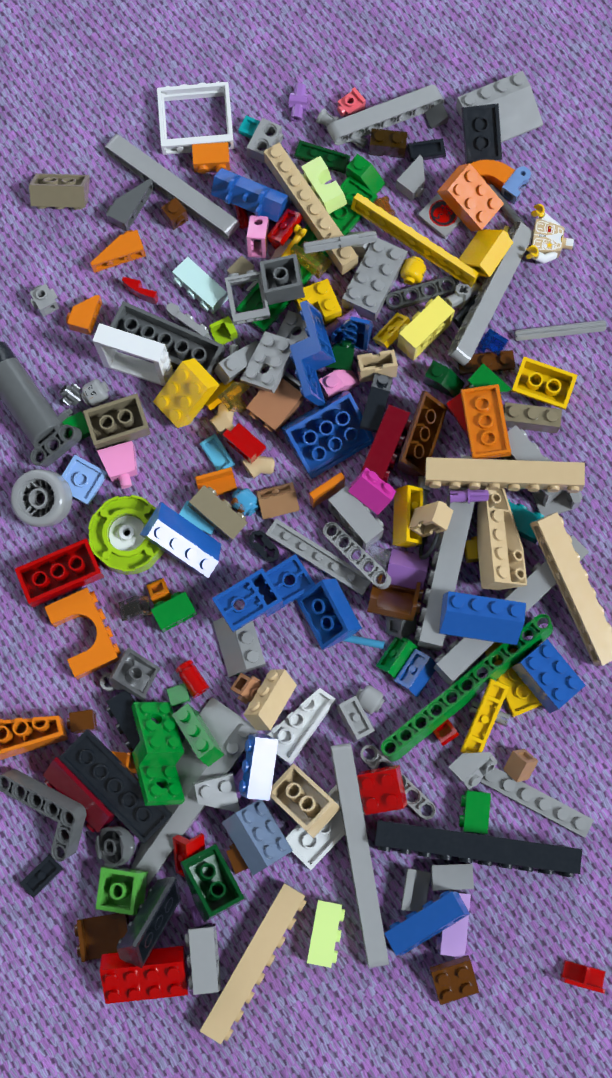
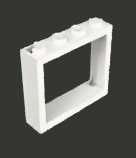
(183, 92)
(110, 340)

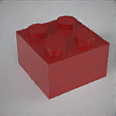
(382, 790)

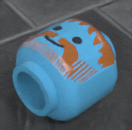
(245, 501)

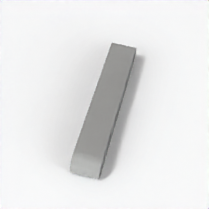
(384, 114)

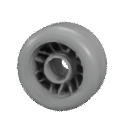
(28, 494)

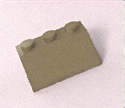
(59, 191)

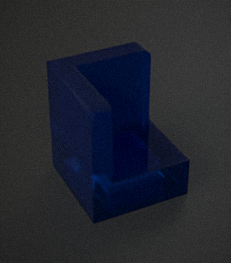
(493, 342)

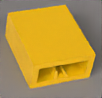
(486, 251)

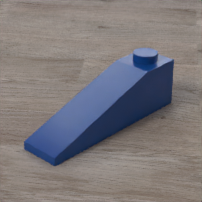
(354, 330)

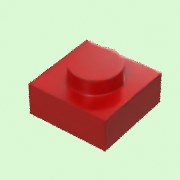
(445, 732)

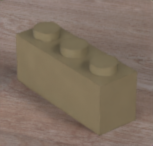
(532, 417)
(217, 513)

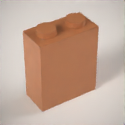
(275, 407)

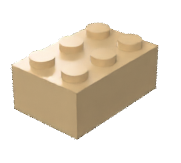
(303, 800)

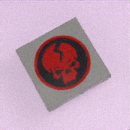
(439, 217)

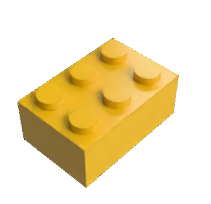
(186, 392)

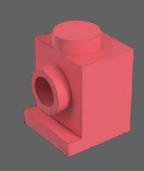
(357, 100)

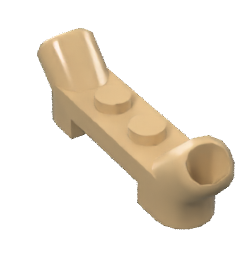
(224, 421)

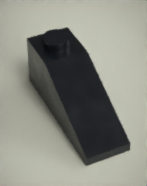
(376, 402)

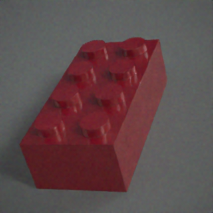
(388, 442)

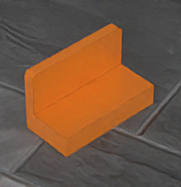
(221, 481)

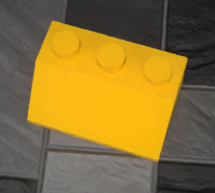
(544, 383)

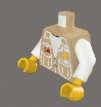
(547, 237)

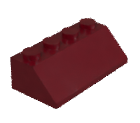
(67, 783)

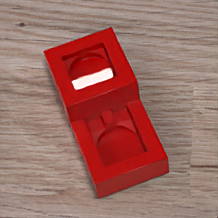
(135, 287)

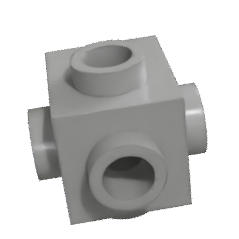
(44, 299)

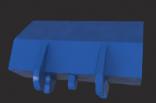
(249, 195)

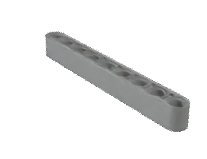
(172, 186)
(489, 296)

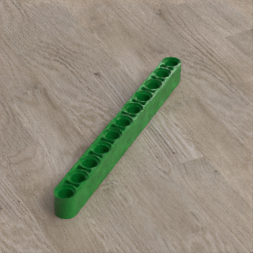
(465, 696)

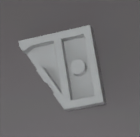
(217, 792)

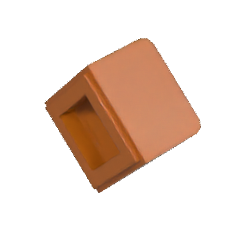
(159, 591)

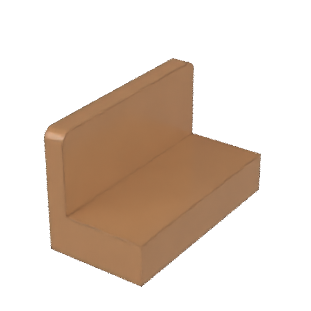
(278, 500)

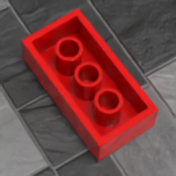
(59, 573)
(160, 977)

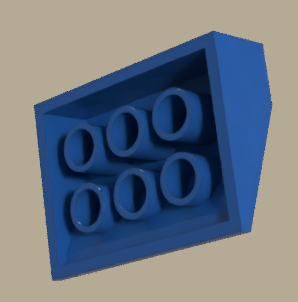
(327, 434)

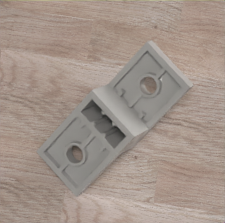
(274, 353)

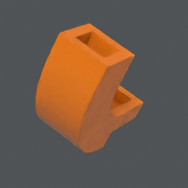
(493, 172)

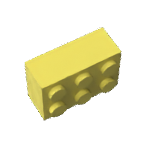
(425, 327)

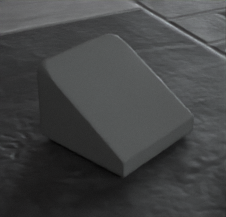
(436, 116)

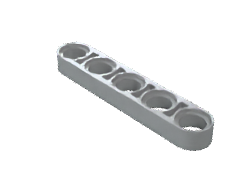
(361, 562)
(408, 786)

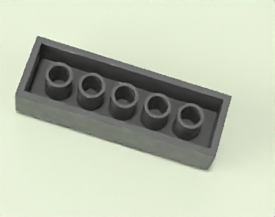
(179, 341)

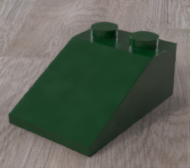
(211, 883)

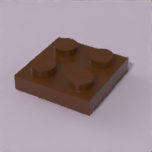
(454, 980)

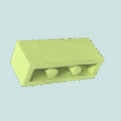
(325, 934)

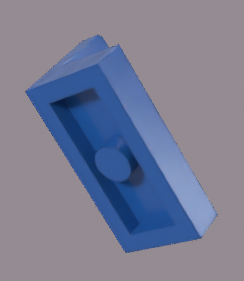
(416, 672)

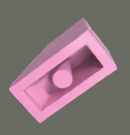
(337, 382)

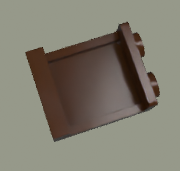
(395, 601)

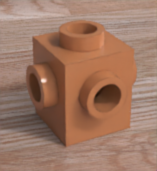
(246, 687)

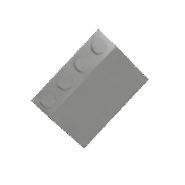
(516, 104)

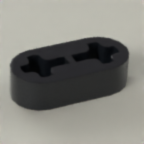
(261, 549)

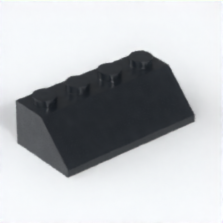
(149, 922)

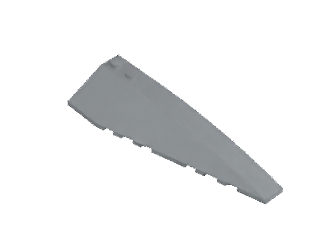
(231, 735)

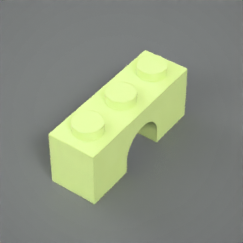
(317, 174)

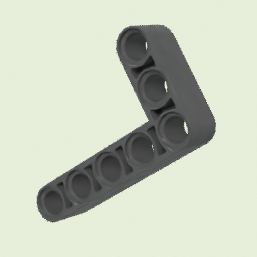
(52, 804)

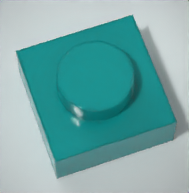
(248, 126)

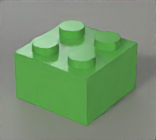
(121, 890)

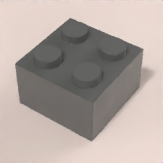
(282, 279)

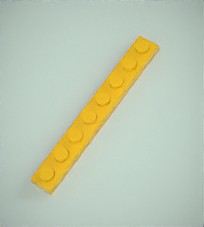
(414, 240)

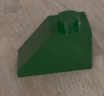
(343, 354)
(443, 379)

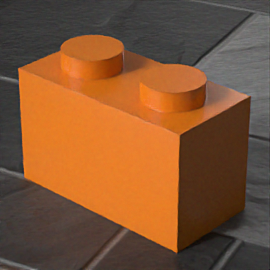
(210, 157)

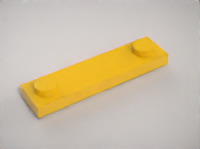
(485, 717)

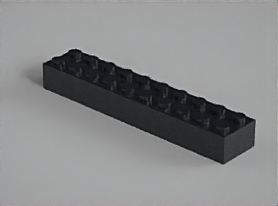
(478, 847)

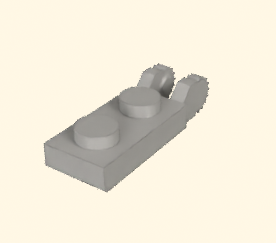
(186, 320)

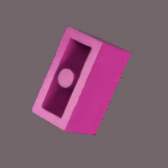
(372, 491)

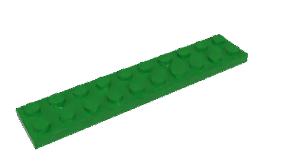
(345, 220)

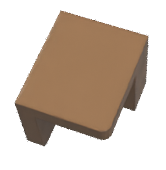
(520, 765)

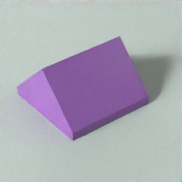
(407, 569)

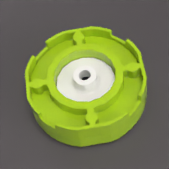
(108, 535)

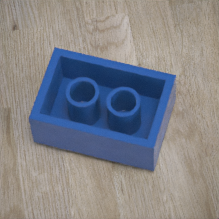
(548, 676)

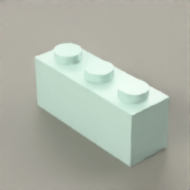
(199, 285)

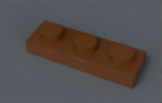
(501, 362)

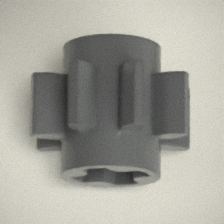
(70, 394)

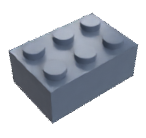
(257, 836)

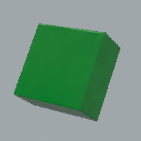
(79, 421)

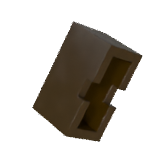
(388, 143)

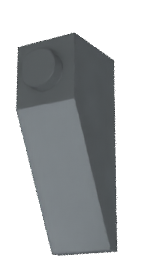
(129, 205)

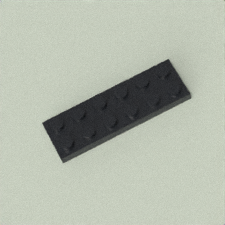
(114, 785)

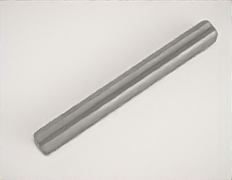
(560, 330)

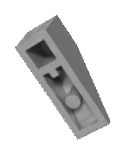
(235, 363)

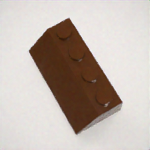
(422, 435)

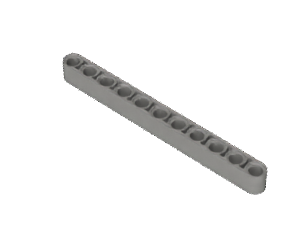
(359, 855)

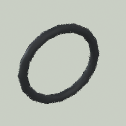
(430, 549)

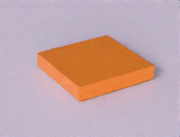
(327, 489)

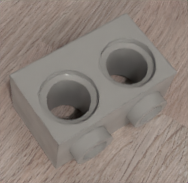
(261, 140)

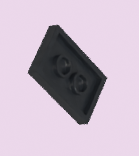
(481, 133)

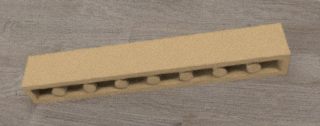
(308, 205)
(505, 474)
(575, 587)
(250, 967)

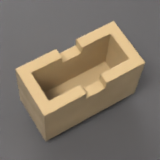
(382, 363)
(431, 518)

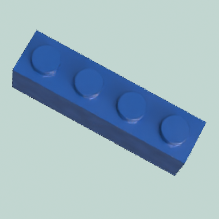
(426, 923)

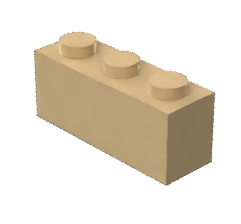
(270, 699)

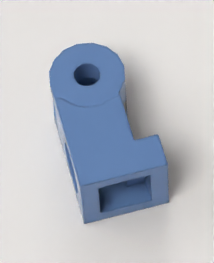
(518, 179)

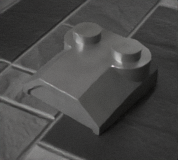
(133, 674)

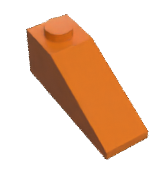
(122, 250)

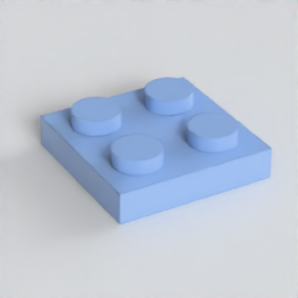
(83, 479)

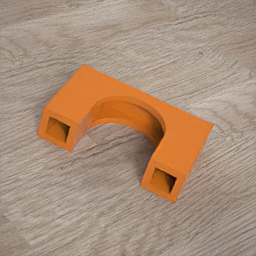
(103, 650)

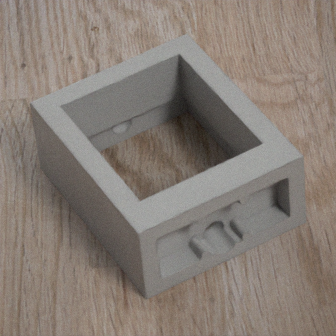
(250, 316)

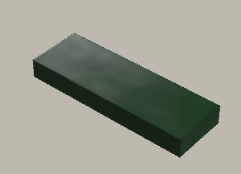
(334, 160)

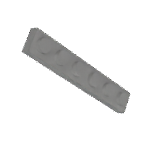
(318, 557)
(538, 802)

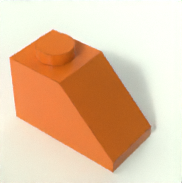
(84, 315)

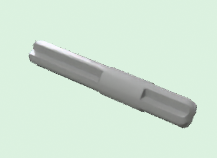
(339, 242)

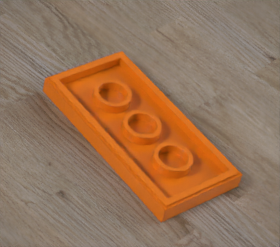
(485, 422)

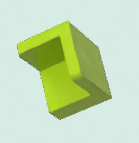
(223, 331)

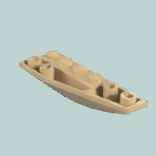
(499, 544)

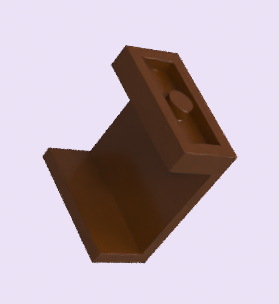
(100, 935)

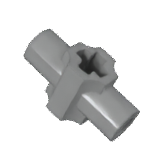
(462, 295)

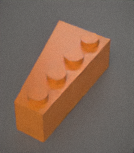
(28, 734)

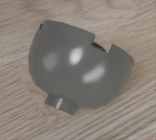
(115, 846)

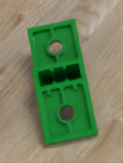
(157, 753)

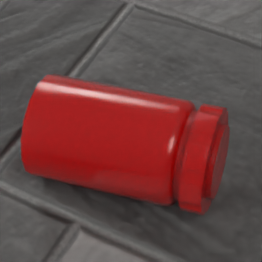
(192, 678)

